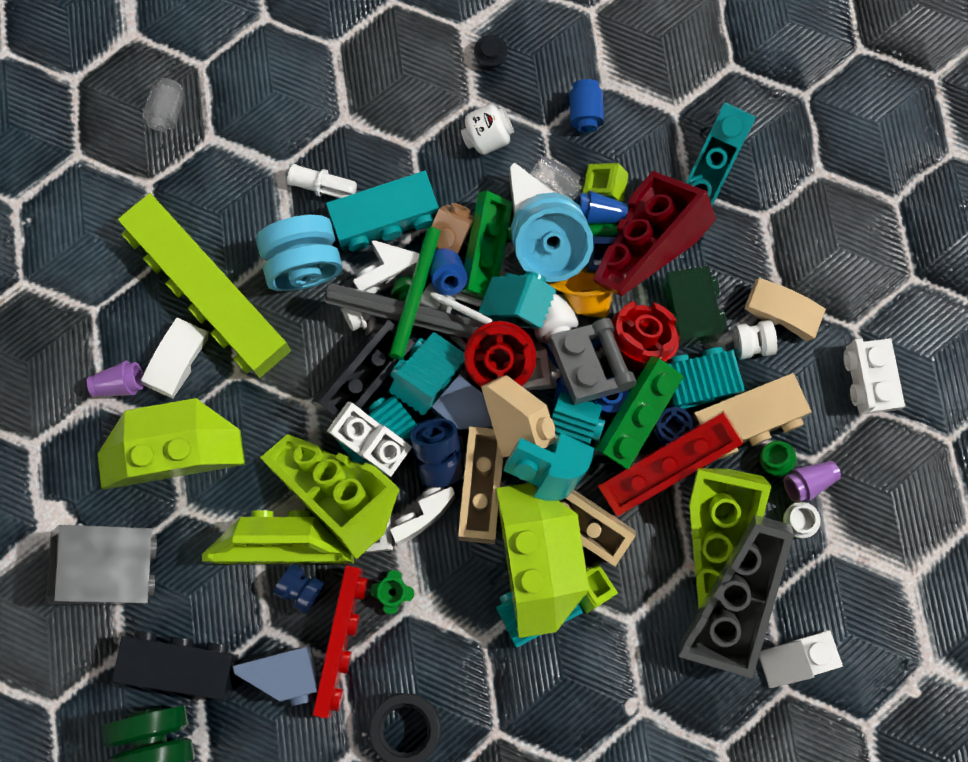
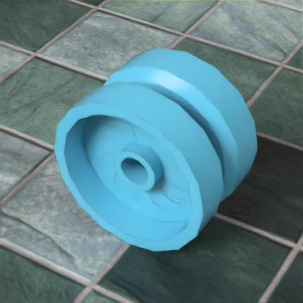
(298, 253)
(555, 256)

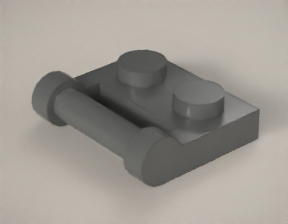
(581, 366)

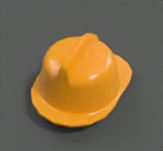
(584, 295)

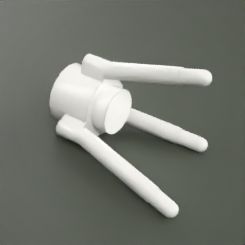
(435, 300)

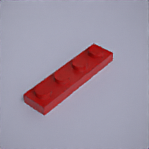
(671, 463)
(337, 658)

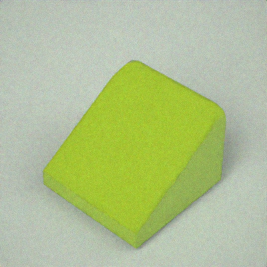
(607, 180)

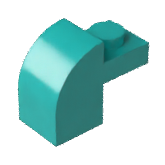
(552, 471)

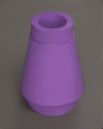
(116, 380)
(809, 481)

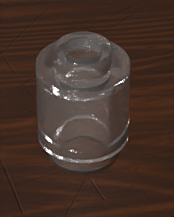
(163, 105)
(557, 177)

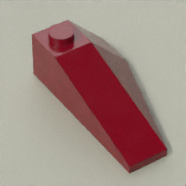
(659, 226)

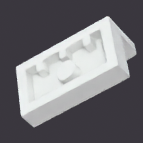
(874, 376)

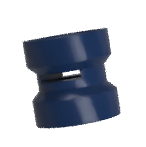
(667, 430)
(300, 589)

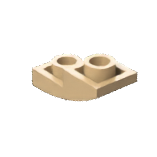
(785, 307)

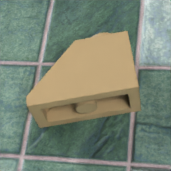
(517, 415)

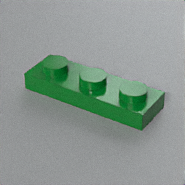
(486, 242)
(640, 412)

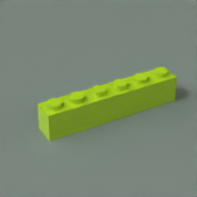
(205, 286)

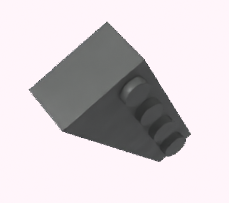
(738, 608)

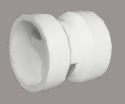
(755, 339)

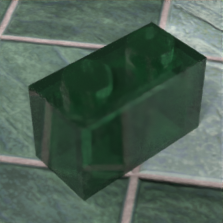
(693, 303)

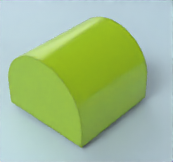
(599, 589)

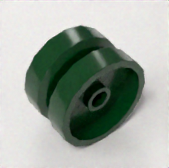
(147, 736)

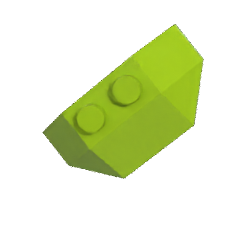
(167, 444)
(277, 541)
(541, 558)

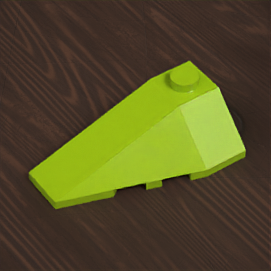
(342, 494)
(719, 514)

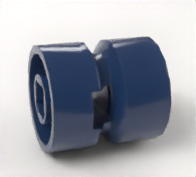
(437, 452)

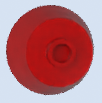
(645, 333)
(499, 351)

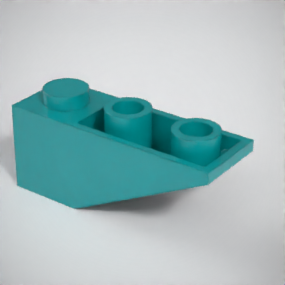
(720, 150)

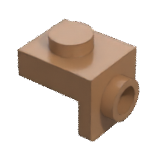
(454, 225)

